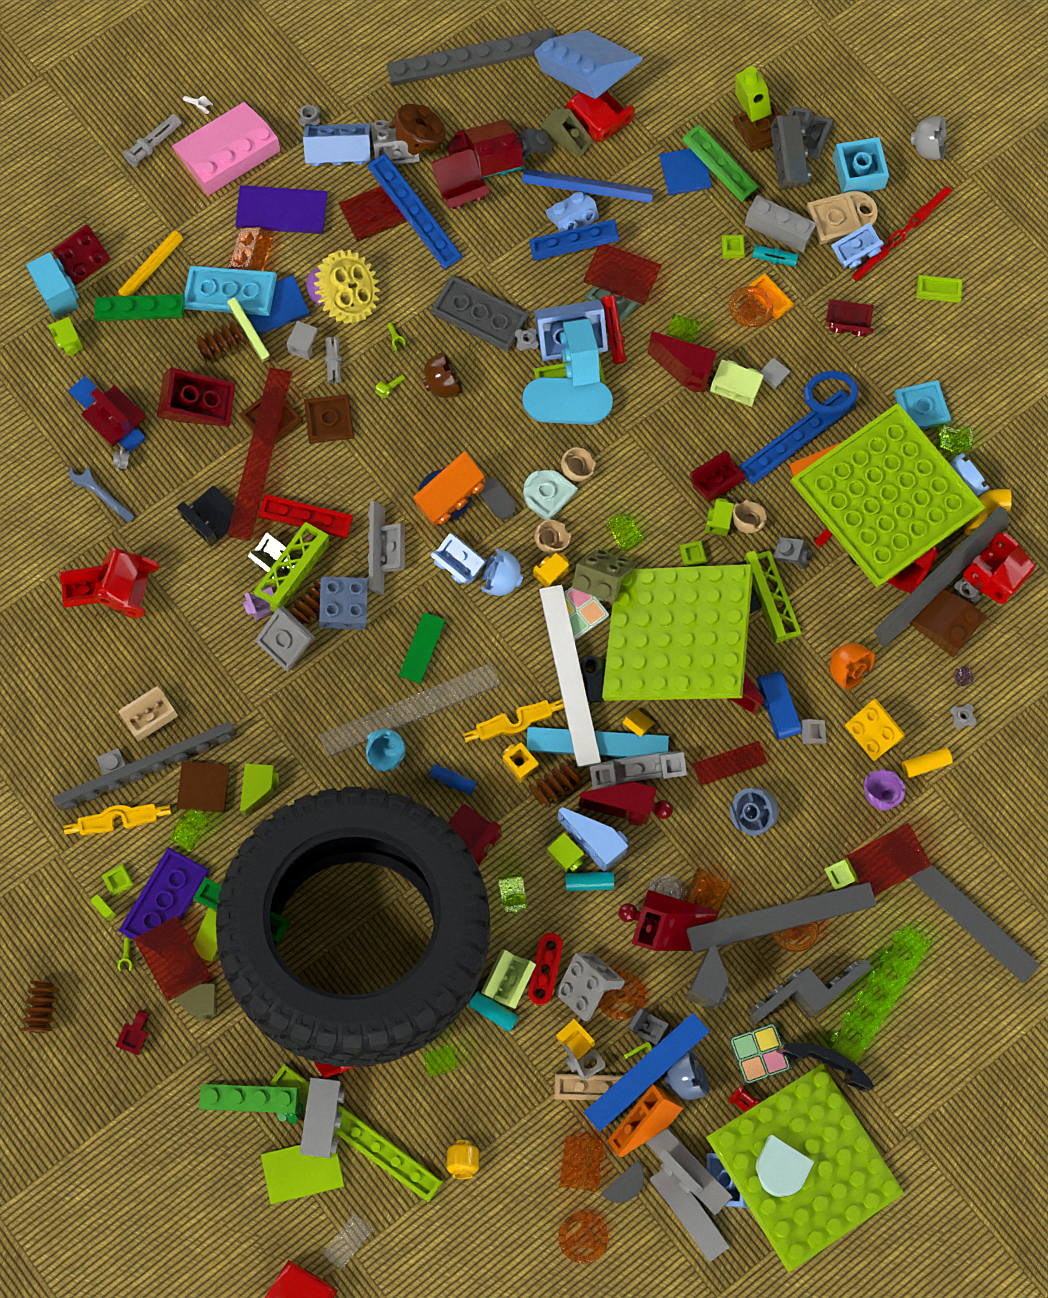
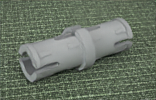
(333, 360)

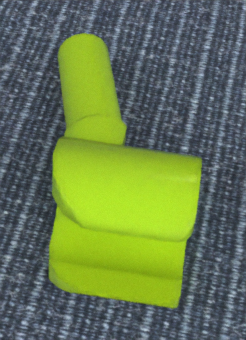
(395, 337)
(384, 390)
(126, 955)

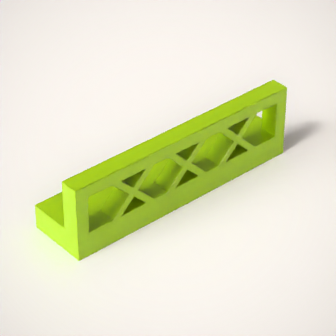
(299, 572)
(767, 598)

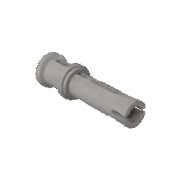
(146, 148)

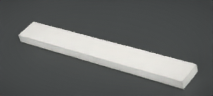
(569, 676)

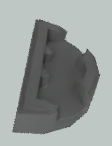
(626, 1186)

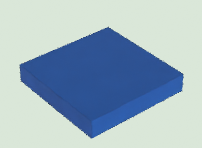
(684, 172)

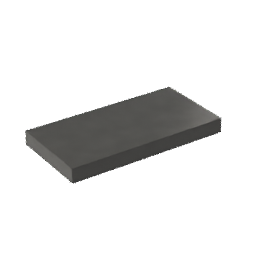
(479, 313)

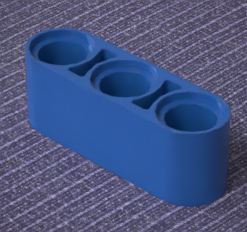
(779, 705)

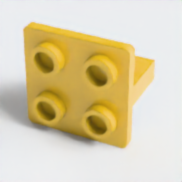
(875, 730)

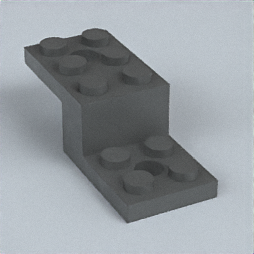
(808, 991)

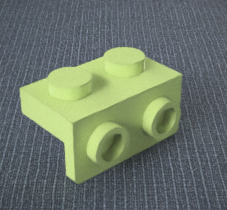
(508, 979)

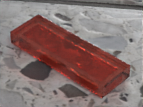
(729, 763)

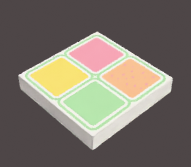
(584, 612)

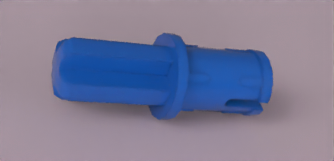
(452, 779)

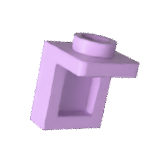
(257, 606)

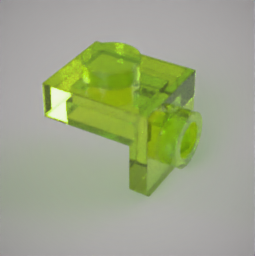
(954, 440)
(624, 531)
(189, 829)
(512, 893)

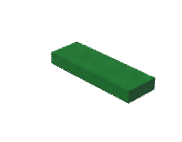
(422, 648)

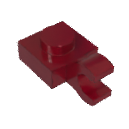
(133, 1036)

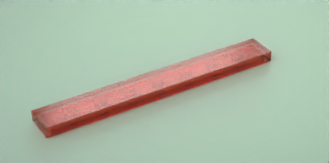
(260, 454)

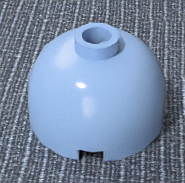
(969, 474)
(502, 574)

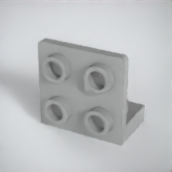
(385, 142)
(586, 982)

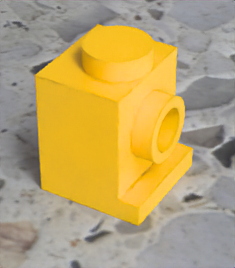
(551, 570)
(520, 752)

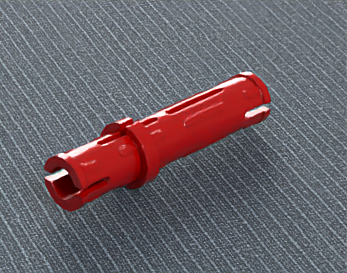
(609, 305)

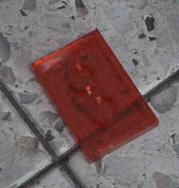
(371, 213)
(622, 273)
(889, 859)
(172, 958)

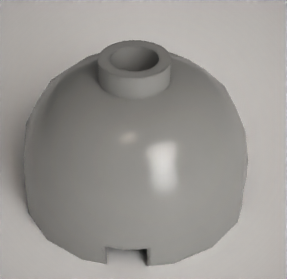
(930, 138)

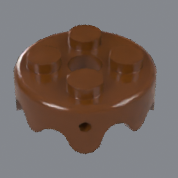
(426, 135)

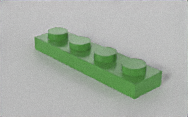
(720, 163)
(249, 1098)

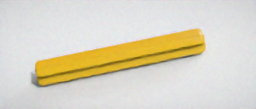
(151, 264)

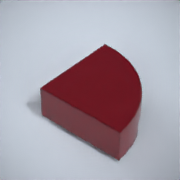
(458, 142)

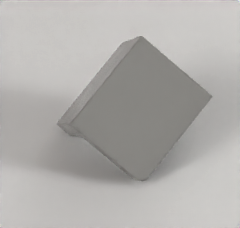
(301, 340)

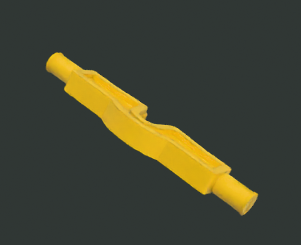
(502, 726)
(105, 821)

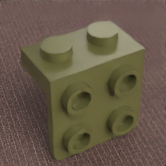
(601, 574)

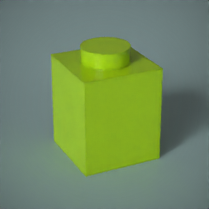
(565, 853)

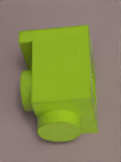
(66, 336)
(719, 517)

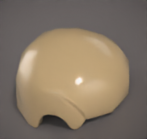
(577, 464)
(748, 517)
(552, 536)

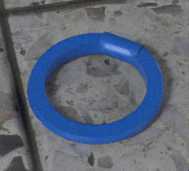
(830, 410)

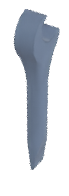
(86, 480)

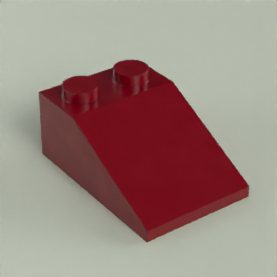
(495, 147)
(683, 360)
(195, 398)

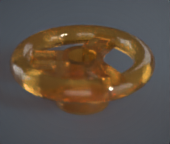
(750, 315)
(789, 935)
(636, 1004)
(598, 1249)

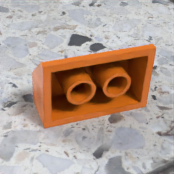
(450, 490)

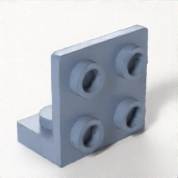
(343, 603)

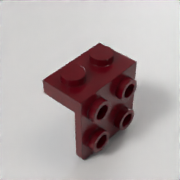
(459, 179)
(849, 316)
(475, 832)

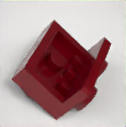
(716, 476)

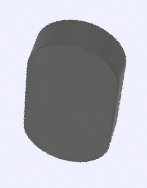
(497, 499)

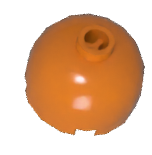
(850, 663)

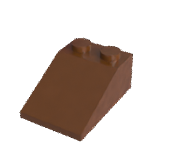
(948, 621)

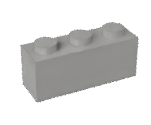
(780, 223)
(322, 1118)

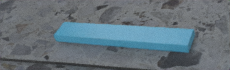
(609, 743)

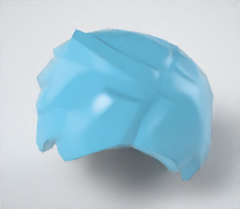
(385, 749)

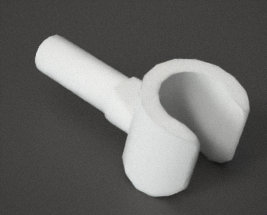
(201, 103)

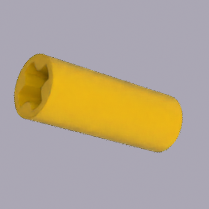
(927, 762)

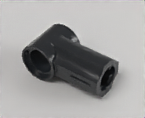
(593, 679)

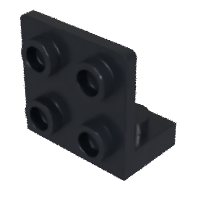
(208, 515)

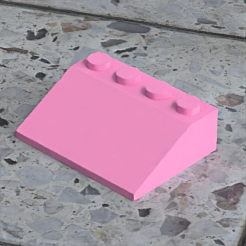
(227, 147)

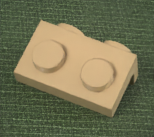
(148, 713)

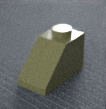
(567, 131)
(200, 1001)

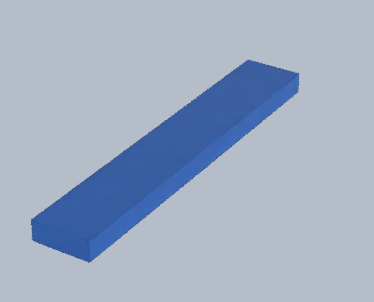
(587, 185)
(414, 211)
(792, 440)
(646, 1071)

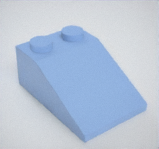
(598, 840)

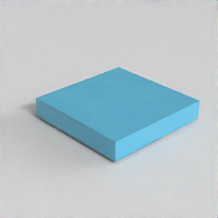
(924, 404)

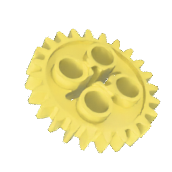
(352, 284)

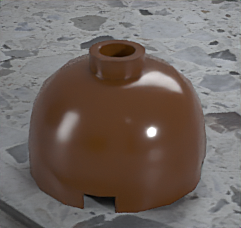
(441, 377)

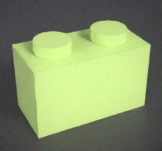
(736, 382)

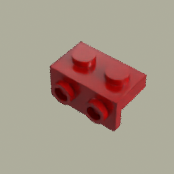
(79, 586)

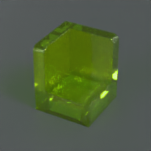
(683, 328)
(440, 1061)

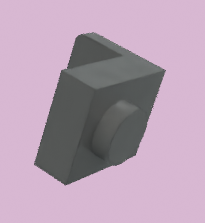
(534, 142)
(793, 551)
(649, 1027)

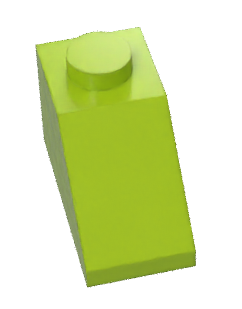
(257, 786)

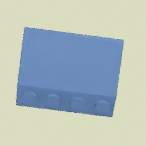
(585, 61)

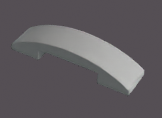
(638, 768)
(690, 1215)

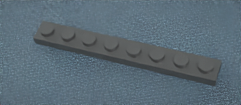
(467, 57)
(137, 769)

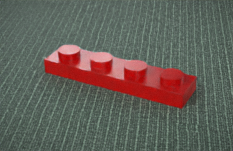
(298, 513)

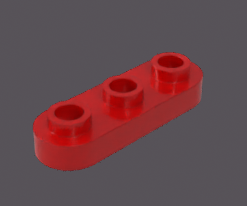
(551, 959)

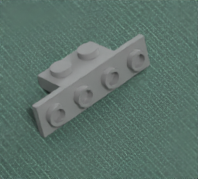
(385, 547)
(689, 1170)

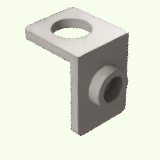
(578, 1065)

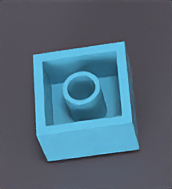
(861, 165)
(53, 285)
(580, 352)

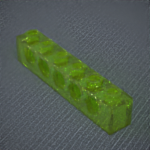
(916, 946)

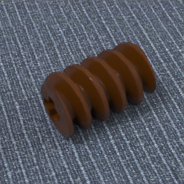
(219, 340)
(308, 606)
(555, 784)
(40, 1007)

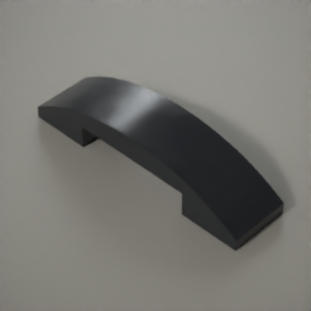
(854, 1075)

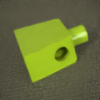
(750, 85)

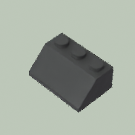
(790, 152)
(710, 981)

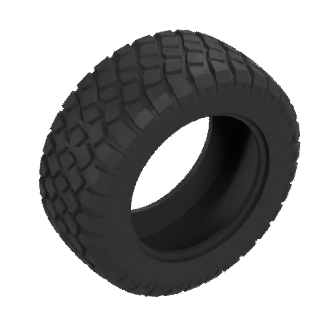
(334, 831)

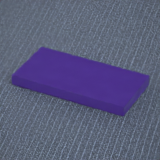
(281, 209)
(165, 894)

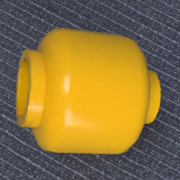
(462, 1159)

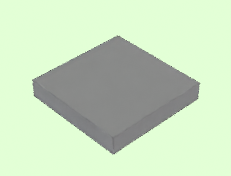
(284, 638)

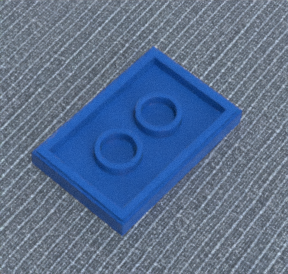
(286, 307)

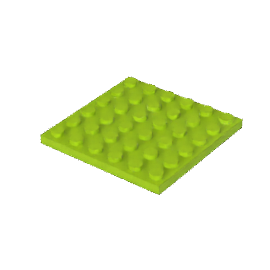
(887, 495)
(679, 634)
(843, 1184)

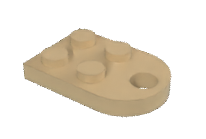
(840, 215)

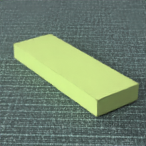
(248, 329)

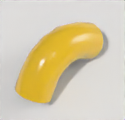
(991, 500)

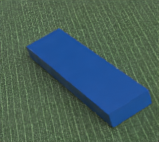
(574, 240)
(81, 392)

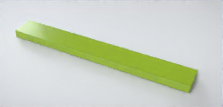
(369, 1141)

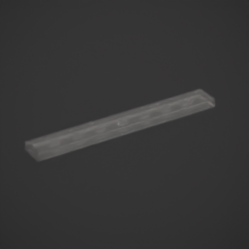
(410, 709)

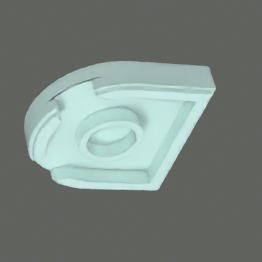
(547, 492)
(782, 1168)

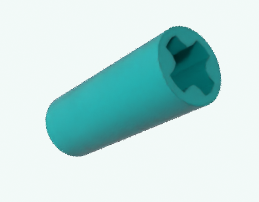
(589, 881)
(493, 1011)

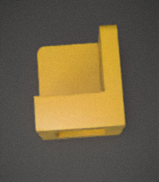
(576, 1038)

